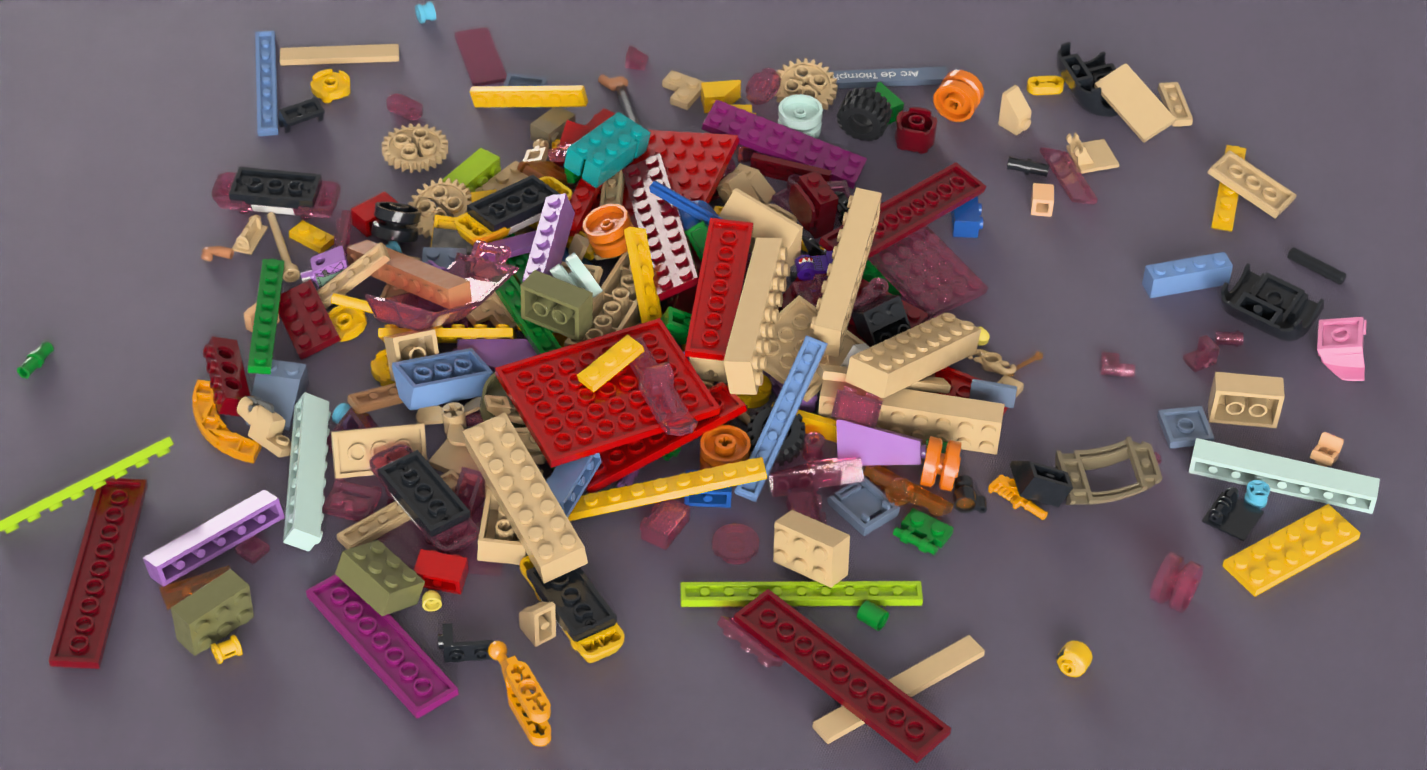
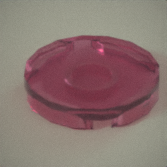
(763, 86)
(735, 543)

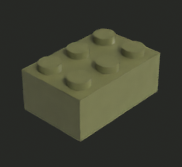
(556, 305)
(380, 577)
(212, 612)

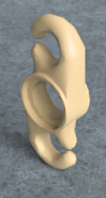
(992, 362)

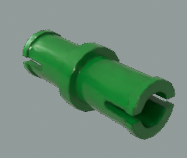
(35, 359)

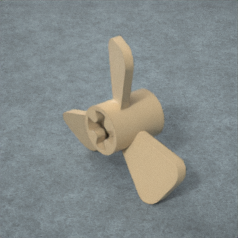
(452, 417)

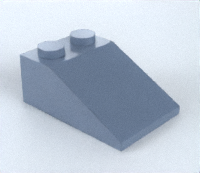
(282, 388)

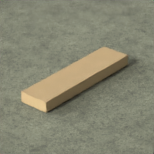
(354, 273)

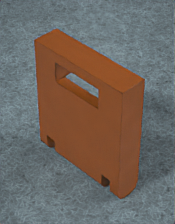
(543, 169)

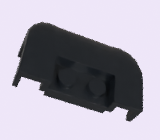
(1081, 78)
(1271, 305)

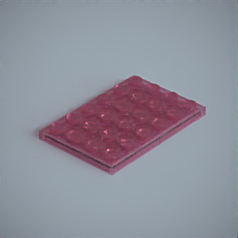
(928, 273)

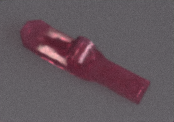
(657, 388)

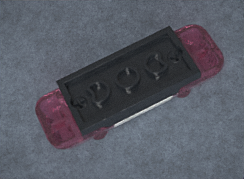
(276, 192)
(425, 498)

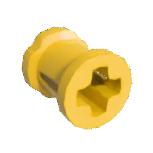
(226, 649)

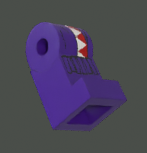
(809, 265)

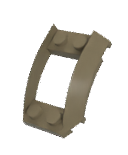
(1076, 463)

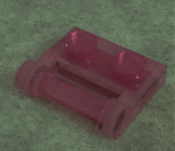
(351, 506)

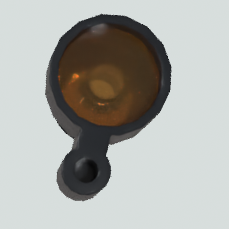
(966, 498)

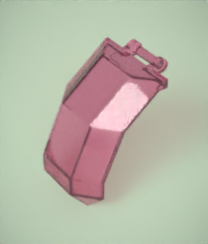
(421, 314)

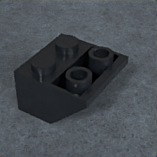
(881, 319)
(1041, 482)

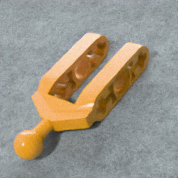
(524, 701)

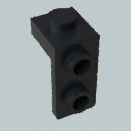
(462, 651)

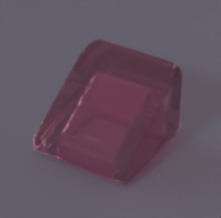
(635, 59)

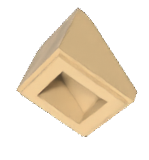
(579, 246)

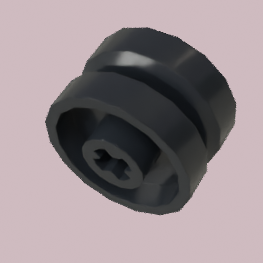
(396, 221)

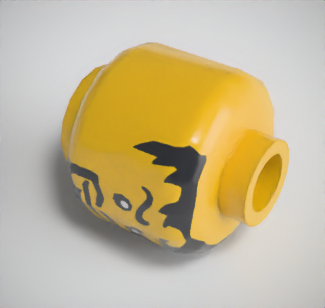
(1075, 657)

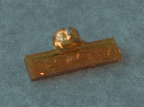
(904, 491)

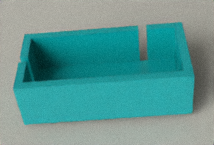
(607, 149)

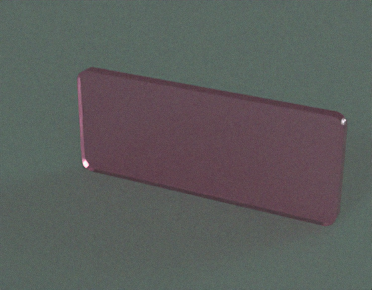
(480, 56)

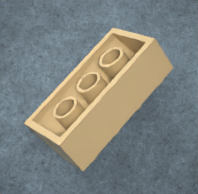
(766, 222)

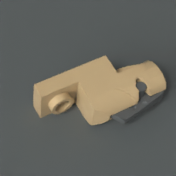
(265, 425)

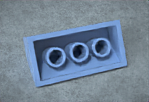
(440, 378)

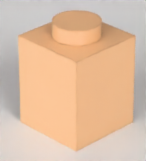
(1042, 199)

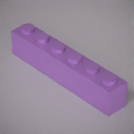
(551, 235)
(213, 537)

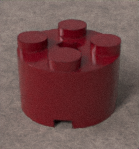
(915, 130)

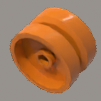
(958, 95)
(606, 230)
(724, 446)
(940, 463)

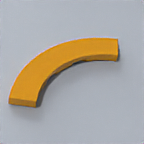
(215, 429)

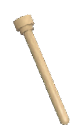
(291, 271)

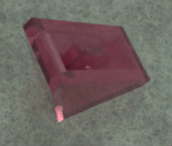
(471, 489)

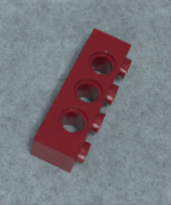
(226, 374)

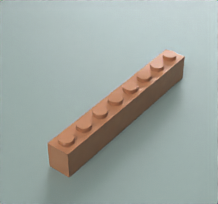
(417, 277)

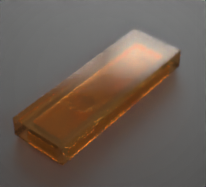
(178, 591)

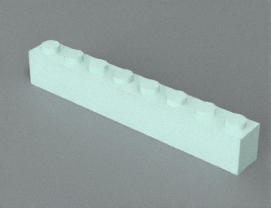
(307, 472)
(1285, 475)

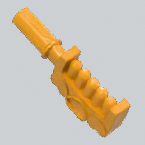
(1007, 488)

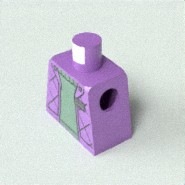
(326, 266)

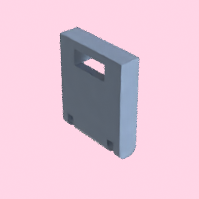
(860, 505)

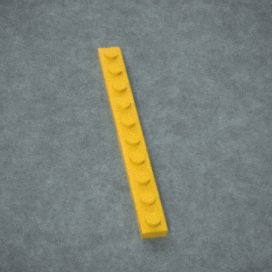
(669, 488)

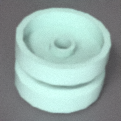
(801, 114)
(578, 276)

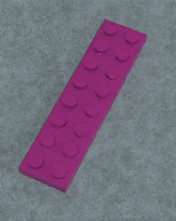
(783, 142)
(384, 647)

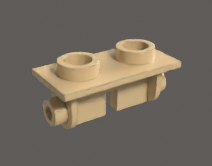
(250, 236)

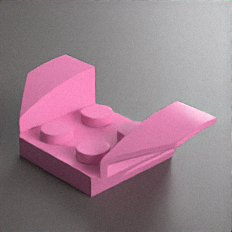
(1342, 346)

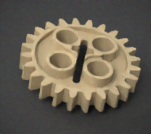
(806, 84)
(402, 153)
(453, 200)

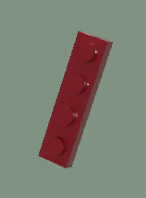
(782, 168)

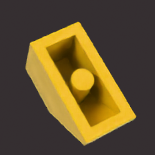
(723, 91)

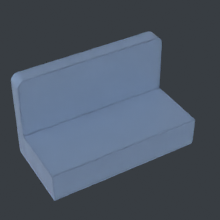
(993, 392)

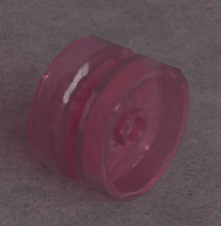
(1176, 582)

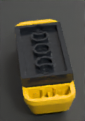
(508, 209)
(578, 611)

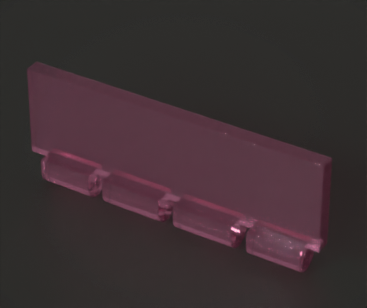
(1069, 176)

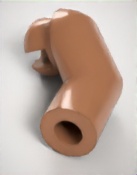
(612, 83)
(220, 251)

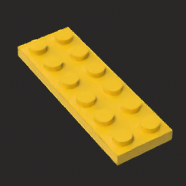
(457, 331)
(1291, 550)

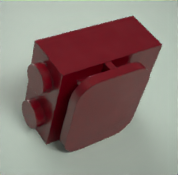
(814, 204)

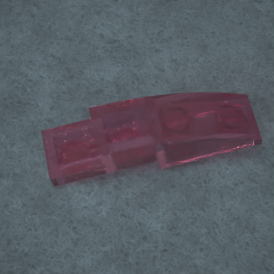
(817, 474)

